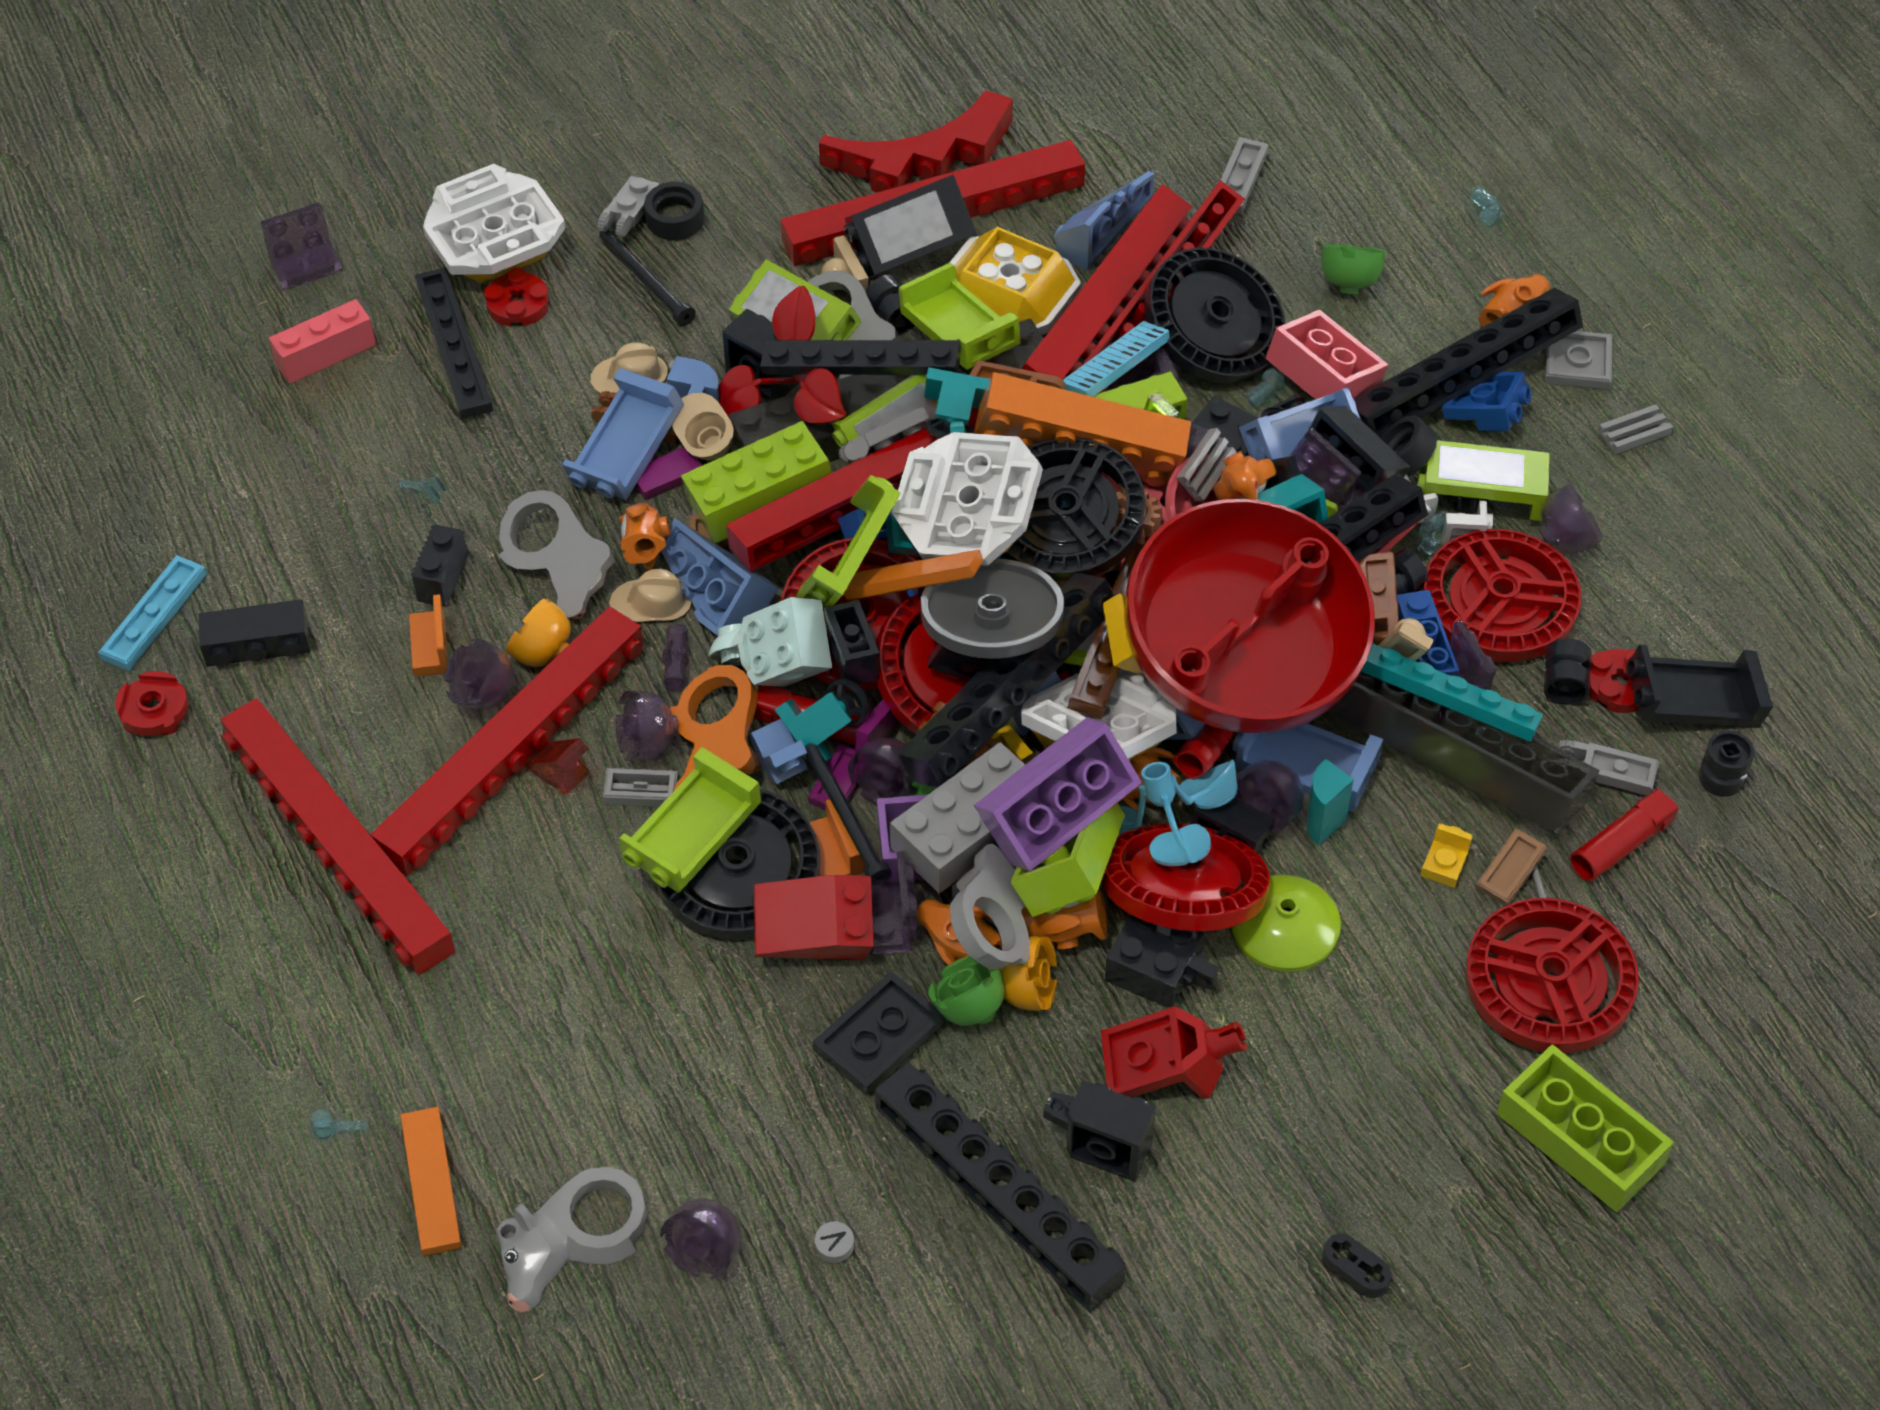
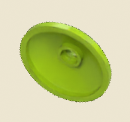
(1291, 938)

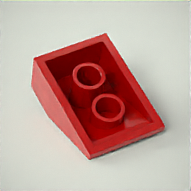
(814, 918)

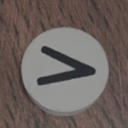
(834, 1242)

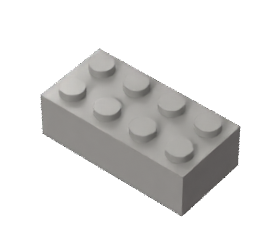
(944, 827)

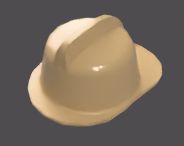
(631, 357)
(703, 427)
(651, 597)

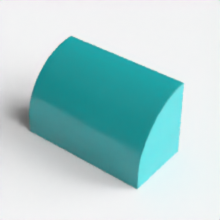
(1328, 801)

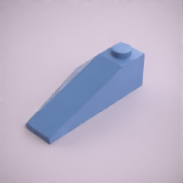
(1098, 225)
(714, 578)

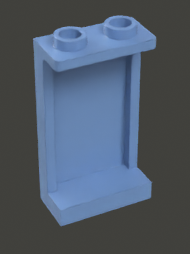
(1280, 433)
(625, 436)
(1306, 748)

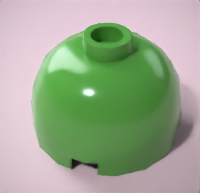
(1352, 266)
(968, 992)

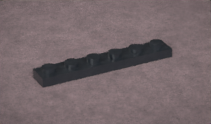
(453, 343)
(860, 356)

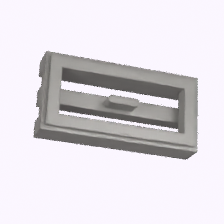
(1632, 425)
(1209, 469)
(639, 792)

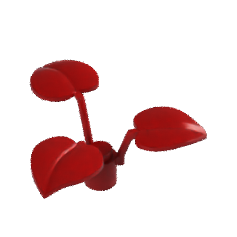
(820, 395)

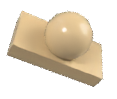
(846, 261)
(1408, 639)

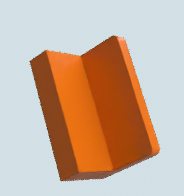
(429, 640)
(836, 848)

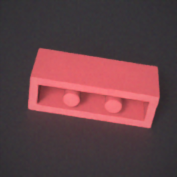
(322, 341)

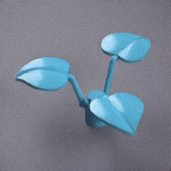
(1206, 792)

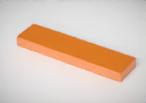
(914, 575)
(430, 1181)

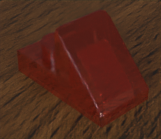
(560, 764)

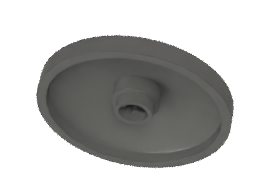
(995, 613)

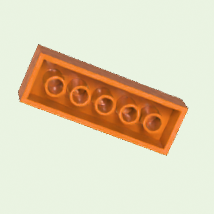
(1043, 412)

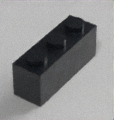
(1359, 446)
(254, 633)

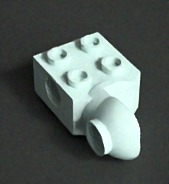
(777, 643)

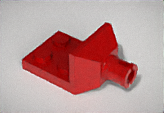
(1166, 1051)

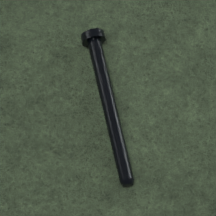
(682, 313)
(879, 871)

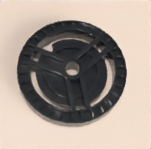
(1213, 314)
(1080, 537)
(731, 885)

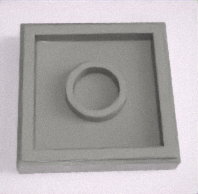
(1580, 361)

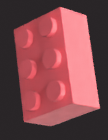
(1324, 357)

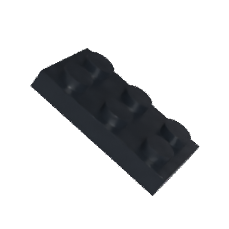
(878, 1032)

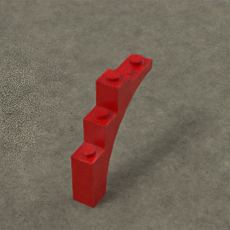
(928, 155)

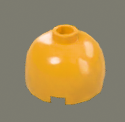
(541, 636)
(1029, 984)

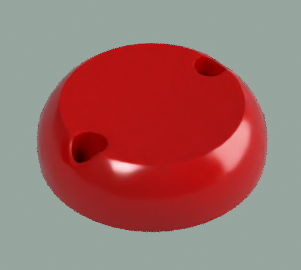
(1248, 615)

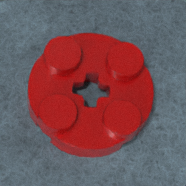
(517, 284)
(1604, 668)
(155, 720)

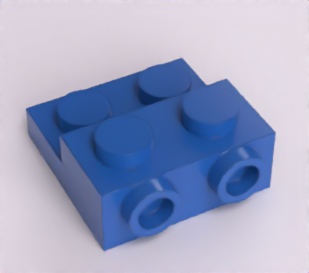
(1492, 403)

